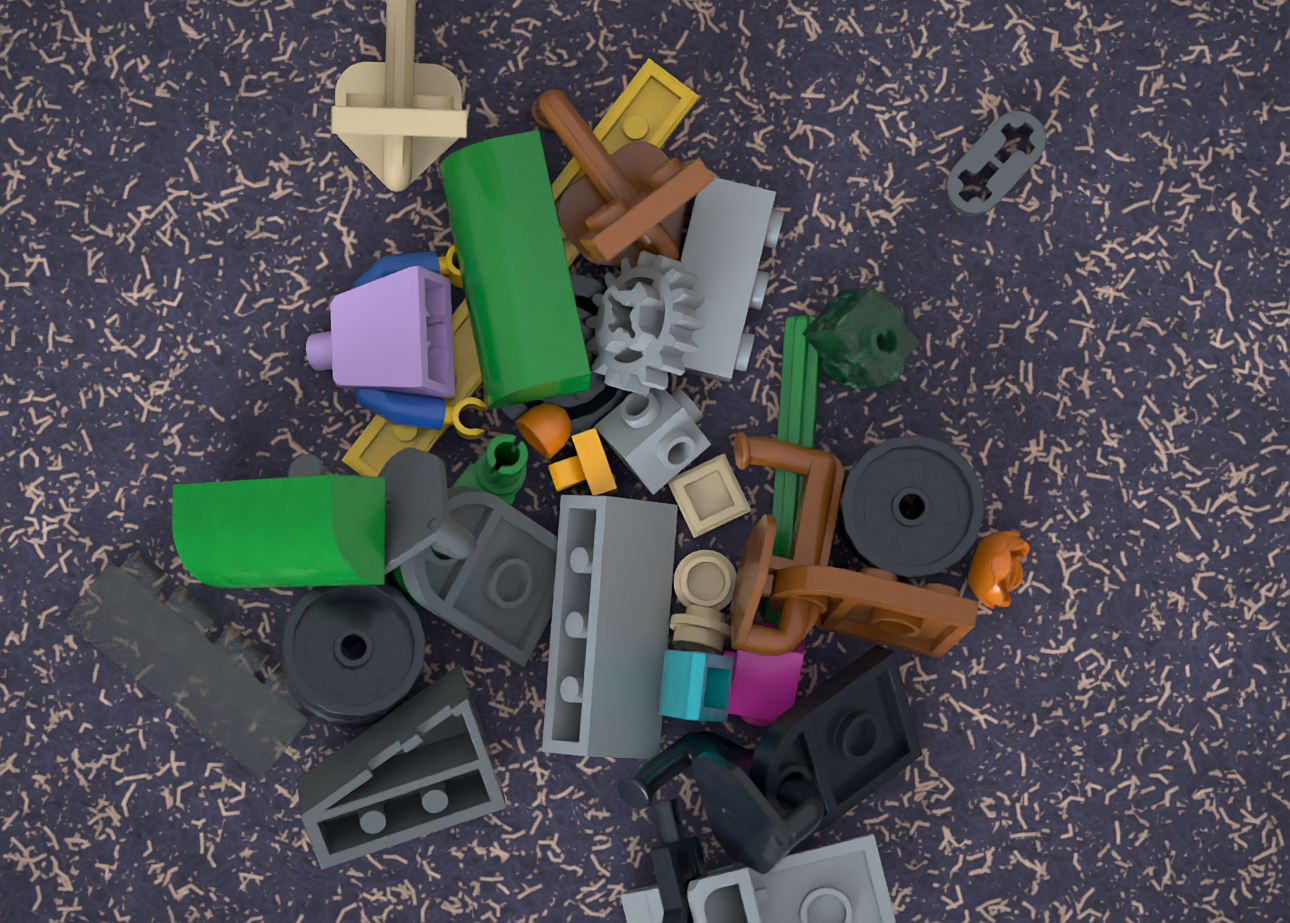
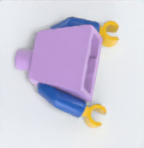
(397, 341)

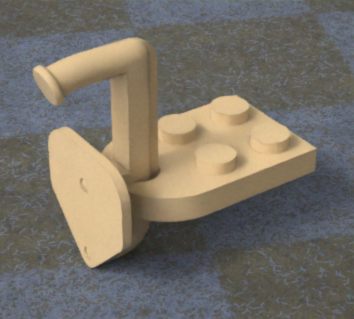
(398, 111)

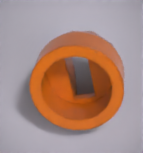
(545, 428)

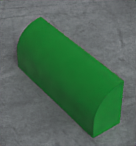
(514, 271)
(282, 531)

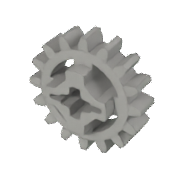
(644, 323)

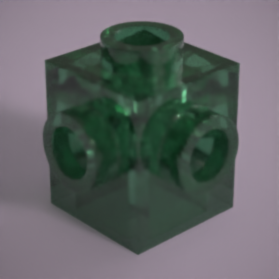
(862, 339)

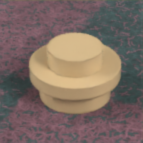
(705, 580)
(700, 630)

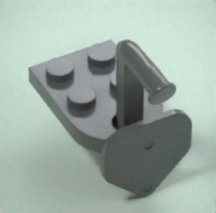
(490, 561)

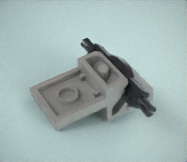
(808, 886)

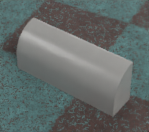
(609, 627)

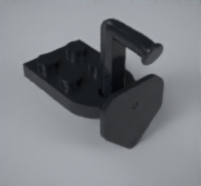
(805, 769)

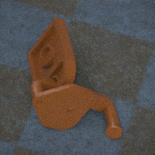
(625, 198)
(822, 597)

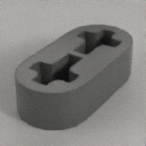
(984, 153)

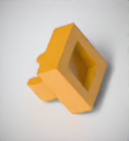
(588, 466)

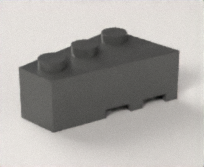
(403, 777)

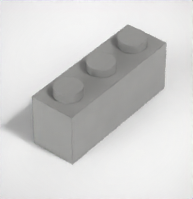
(724, 252)

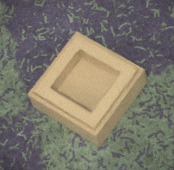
(709, 495)

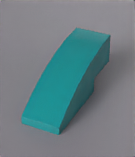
(696, 686)

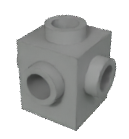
(654, 435)

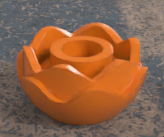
(997, 568)

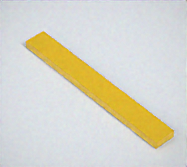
(645, 113)

